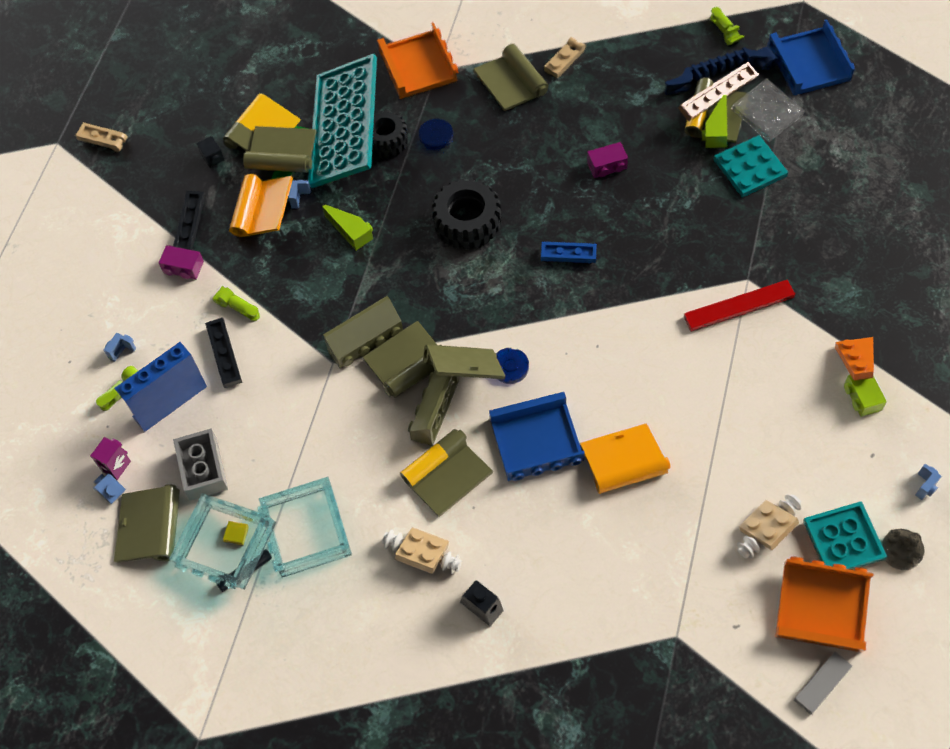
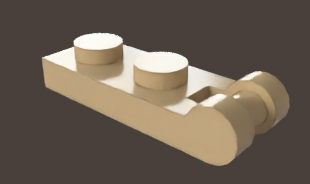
(564, 57)
(101, 136)

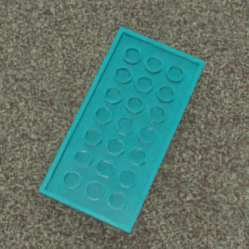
(343, 121)

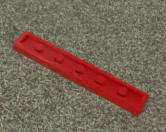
(739, 305)

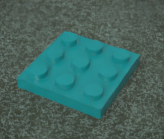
(750, 166)
(845, 537)

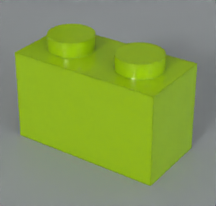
(865, 395)

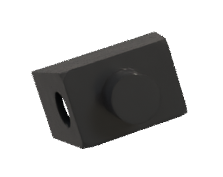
(480, 602)

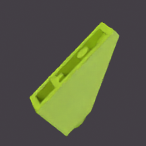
(716, 126)
(349, 226)

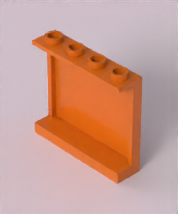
(418, 62)
(823, 604)

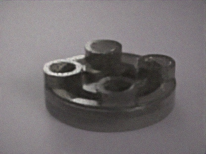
(903, 549)

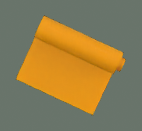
(260, 205)
(624, 458)

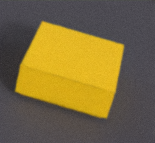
(235, 533)

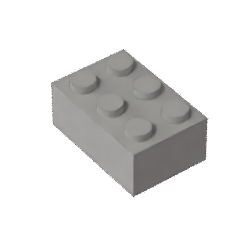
(200, 464)

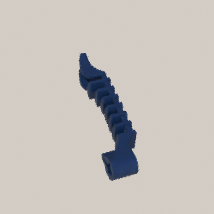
(762, 58)

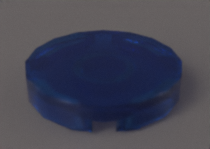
(436, 134)
(514, 365)

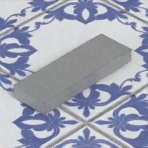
(823, 683)

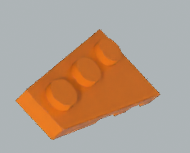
(857, 357)

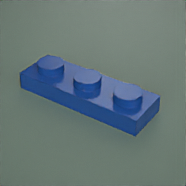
(568, 252)

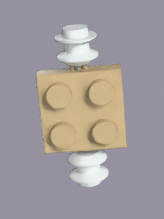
(768, 525)
(422, 550)

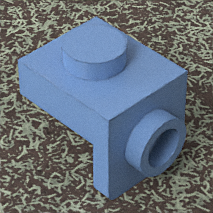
(298, 187)
(117, 345)
(932, 477)
(108, 487)

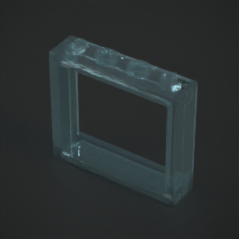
(251, 555)
(315, 559)

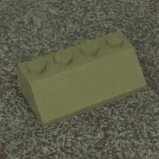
(363, 332)
(432, 408)

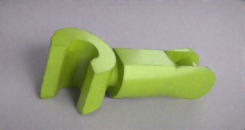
(725, 25)
(226, 296)
(110, 397)

